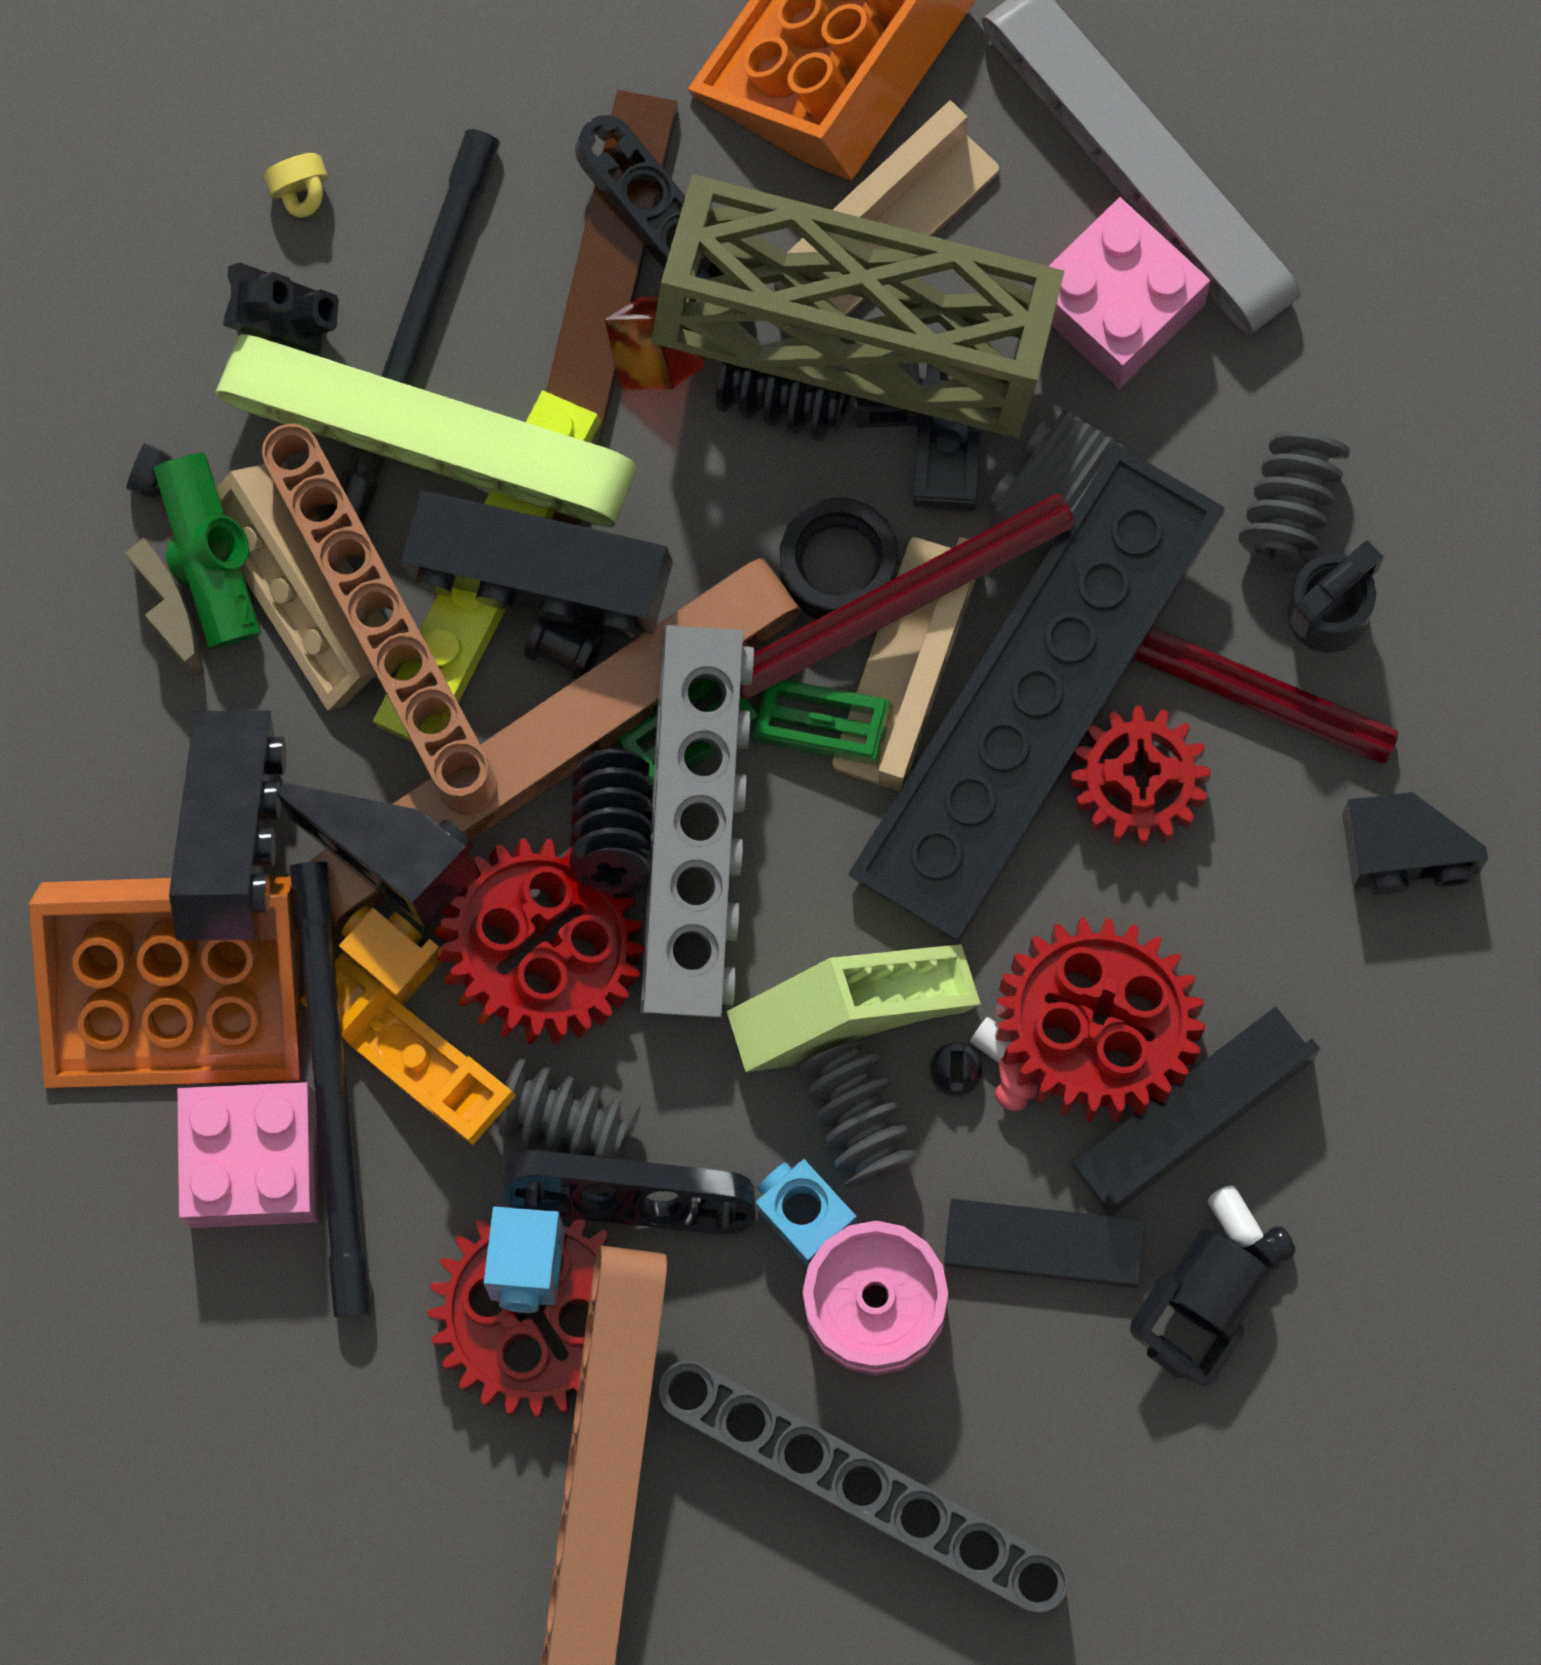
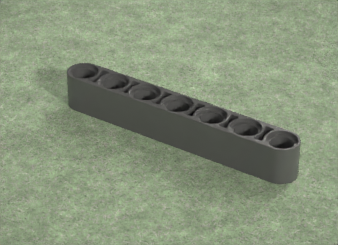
(842, 1460)

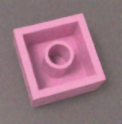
(1124, 292)
(248, 1155)

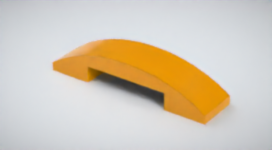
(416, 1056)

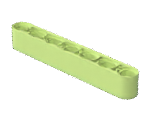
(427, 430)

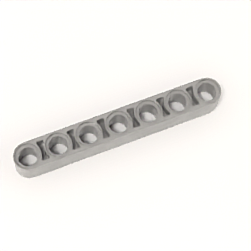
(1142, 159)

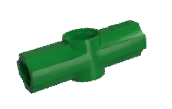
(207, 550)

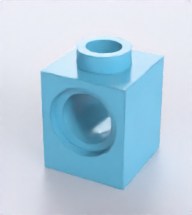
(784, 1184)
(524, 1258)

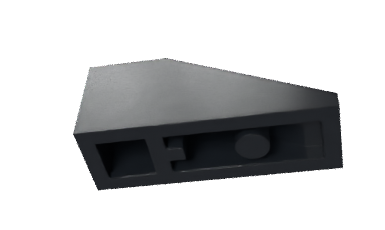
(389, 846)

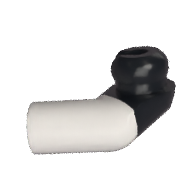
(1245, 1232)

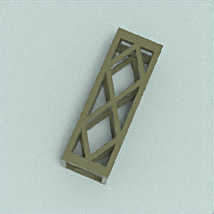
(845, 267)

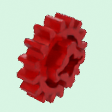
(1115, 778)

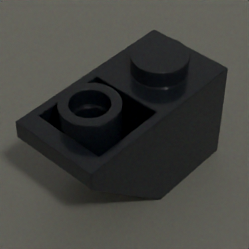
(1404, 841)

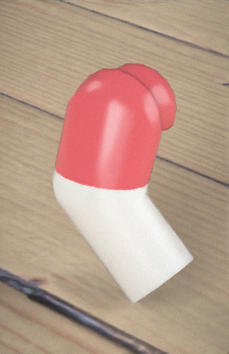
(1008, 1093)

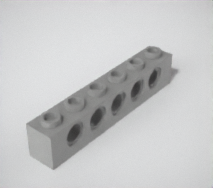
(685, 657)

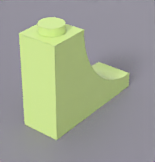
(849, 1001)

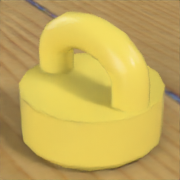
(295, 176)

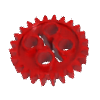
(577, 983)
(1080, 1068)
(484, 1341)

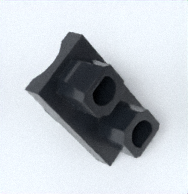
(279, 309)

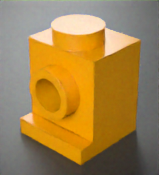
(389, 952)

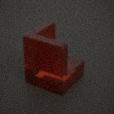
(640, 361)

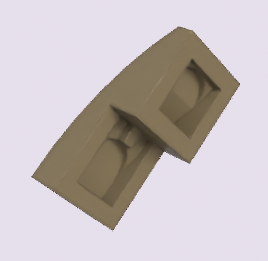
(171, 616)

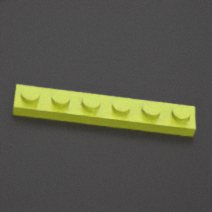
(457, 623)

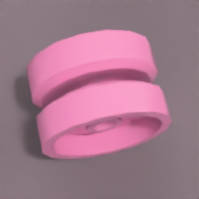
(882, 1337)

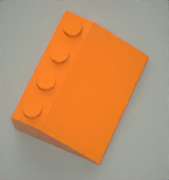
(825, 72)
(147, 1009)

